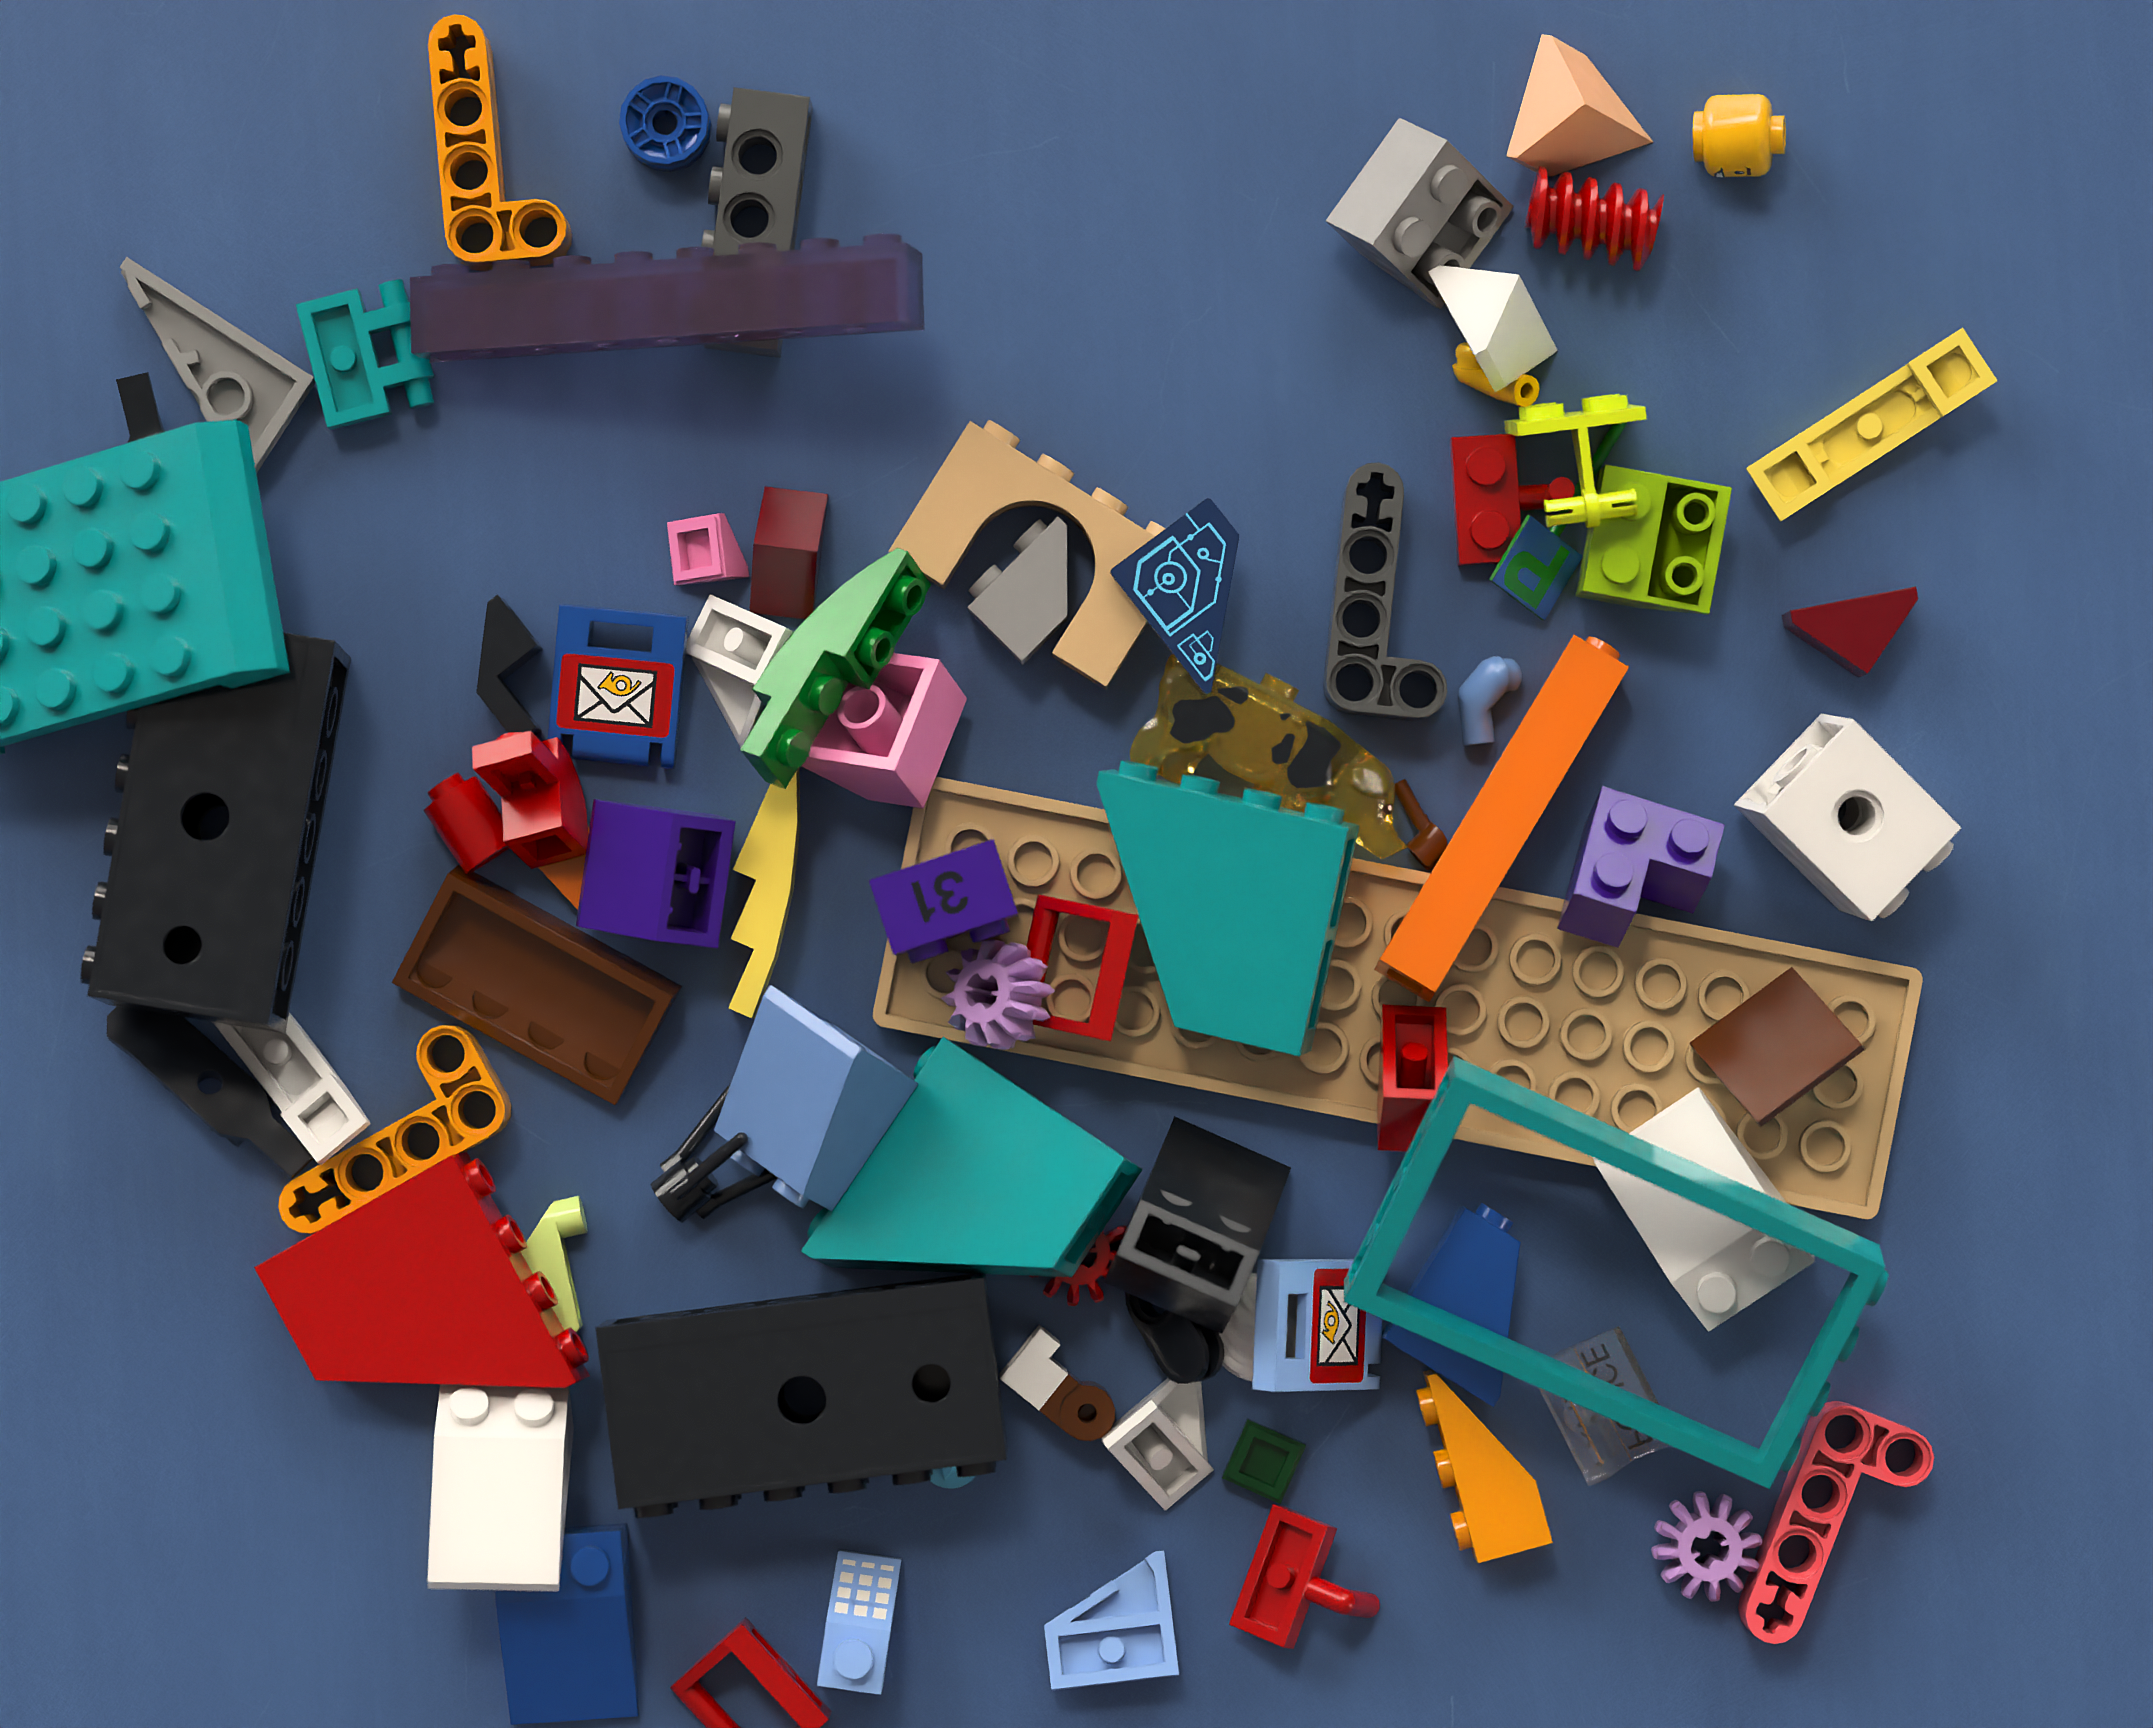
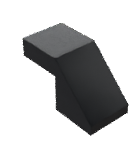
(504, 650)

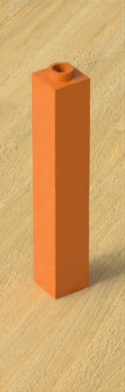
(1502, 816)

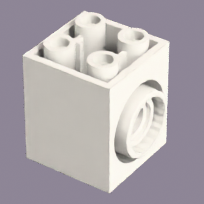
(1887, 827)

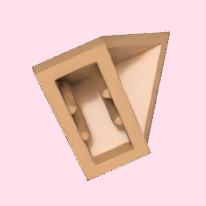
(1570, 114)

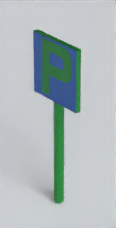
(1539, 561)

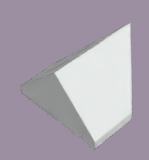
(1495, 321)
(731, 654)
(1164, 1441)

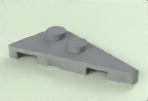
(220, 363)

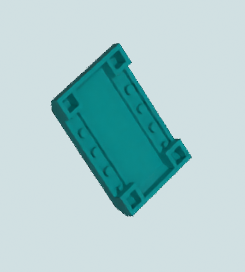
(134, 580)

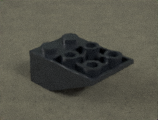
(1198, 1225)

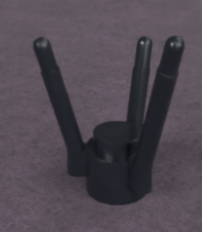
(688, 1184)

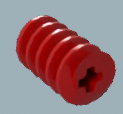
(1592, 218)

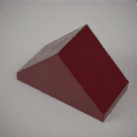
(787, 553)
(1853, 629)

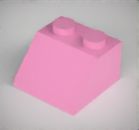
(892, 736)

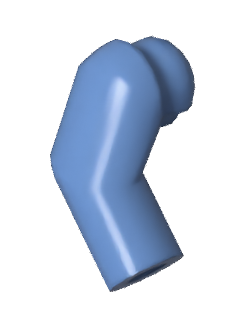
(1480, 694)

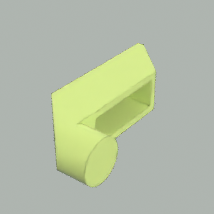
(548, 1254)

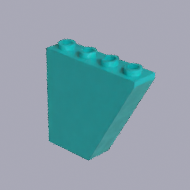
(1232, 901)
(974, 1182)

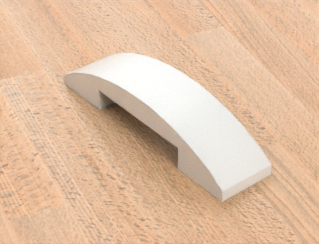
(301, 1085)

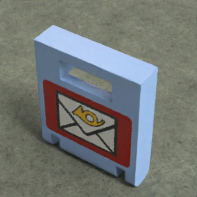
(1331, 1336)

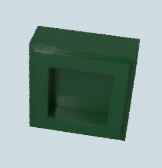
(1263, 1460)

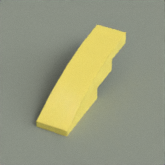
(771, 860)

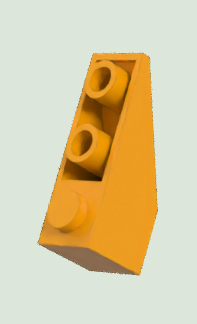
(1494, 1491)

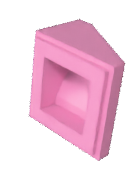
(705, 550)

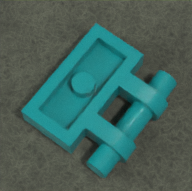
(346, 359)

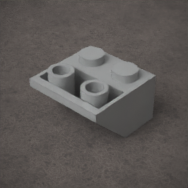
(1419, 209)

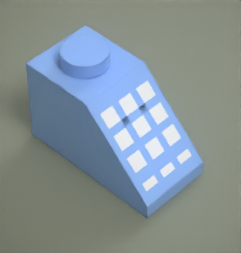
(859, 1622)

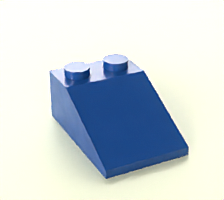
(573, 1647)

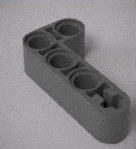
(1376, 592)

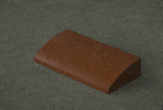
(536, 984)

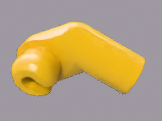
(1467, 370)

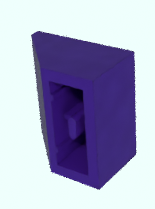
(656, 873)

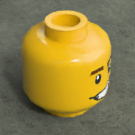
(1738, 135)

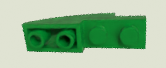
(836, 645)

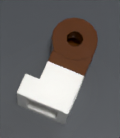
(1074, 1405)

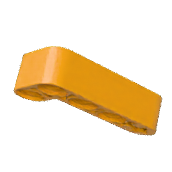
(480, 143)
(391, 1143)

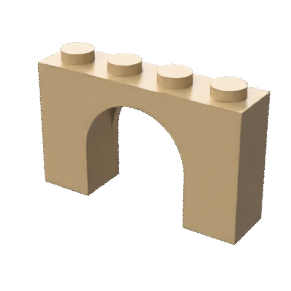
(991, 477)

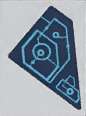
(1184, 586)

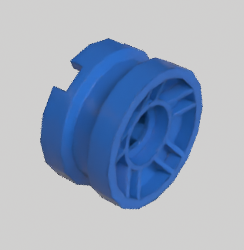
(653, 100)

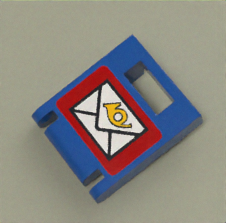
(618, 697)

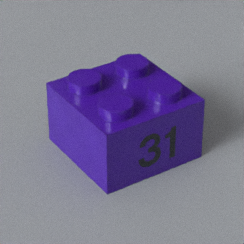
(944, 900)

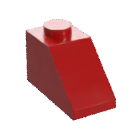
(1410, 1070)

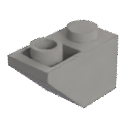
(1030, 596)

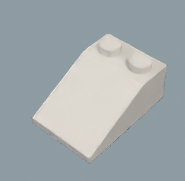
(1705, 1255)
(499, 1487)

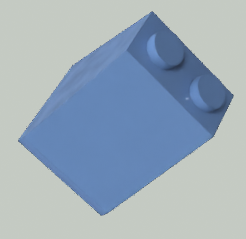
(808, 1102)

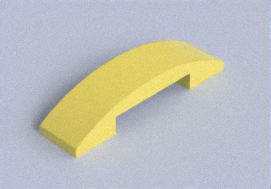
(1871, 424)

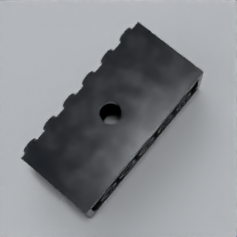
(222, 919)
(706, 1413)

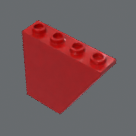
(424, 1291)

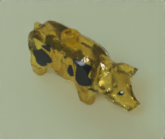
(1271, 743)

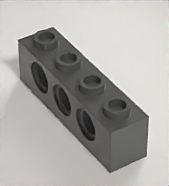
(752, 120)

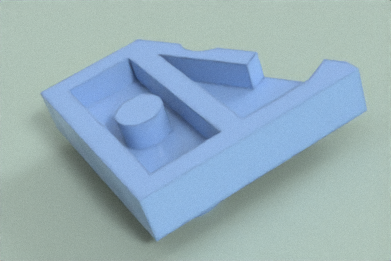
(1116, 1632)

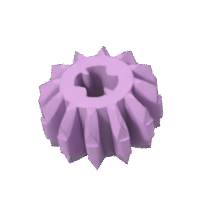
(998, 994)
(1700, 1525)

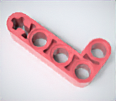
(1821, 1524)

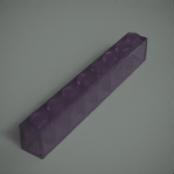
(667, 301)

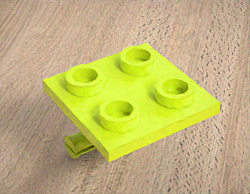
(1596, 411)

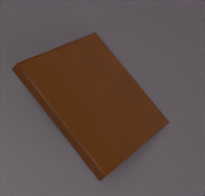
(1776, 1046)

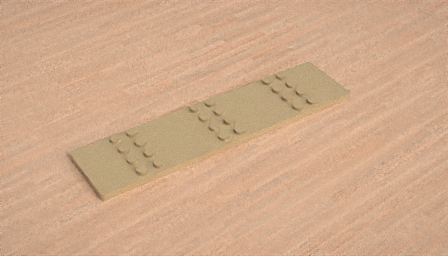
(1520, 1000)

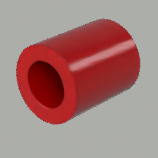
(467, 821)

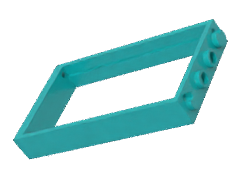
(1469, 1085)

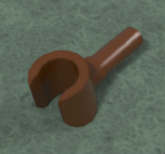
(1430, 841)

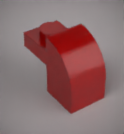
(539, 796)

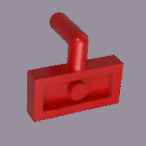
(1490, 498)
(1287, 1579)

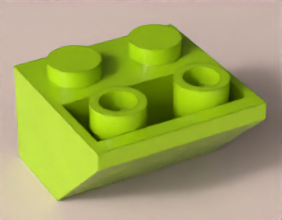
(1662, 555)

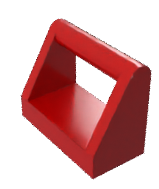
(1112, 967)
(768, 1669)

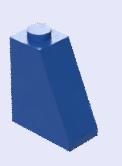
(1474, 1279)

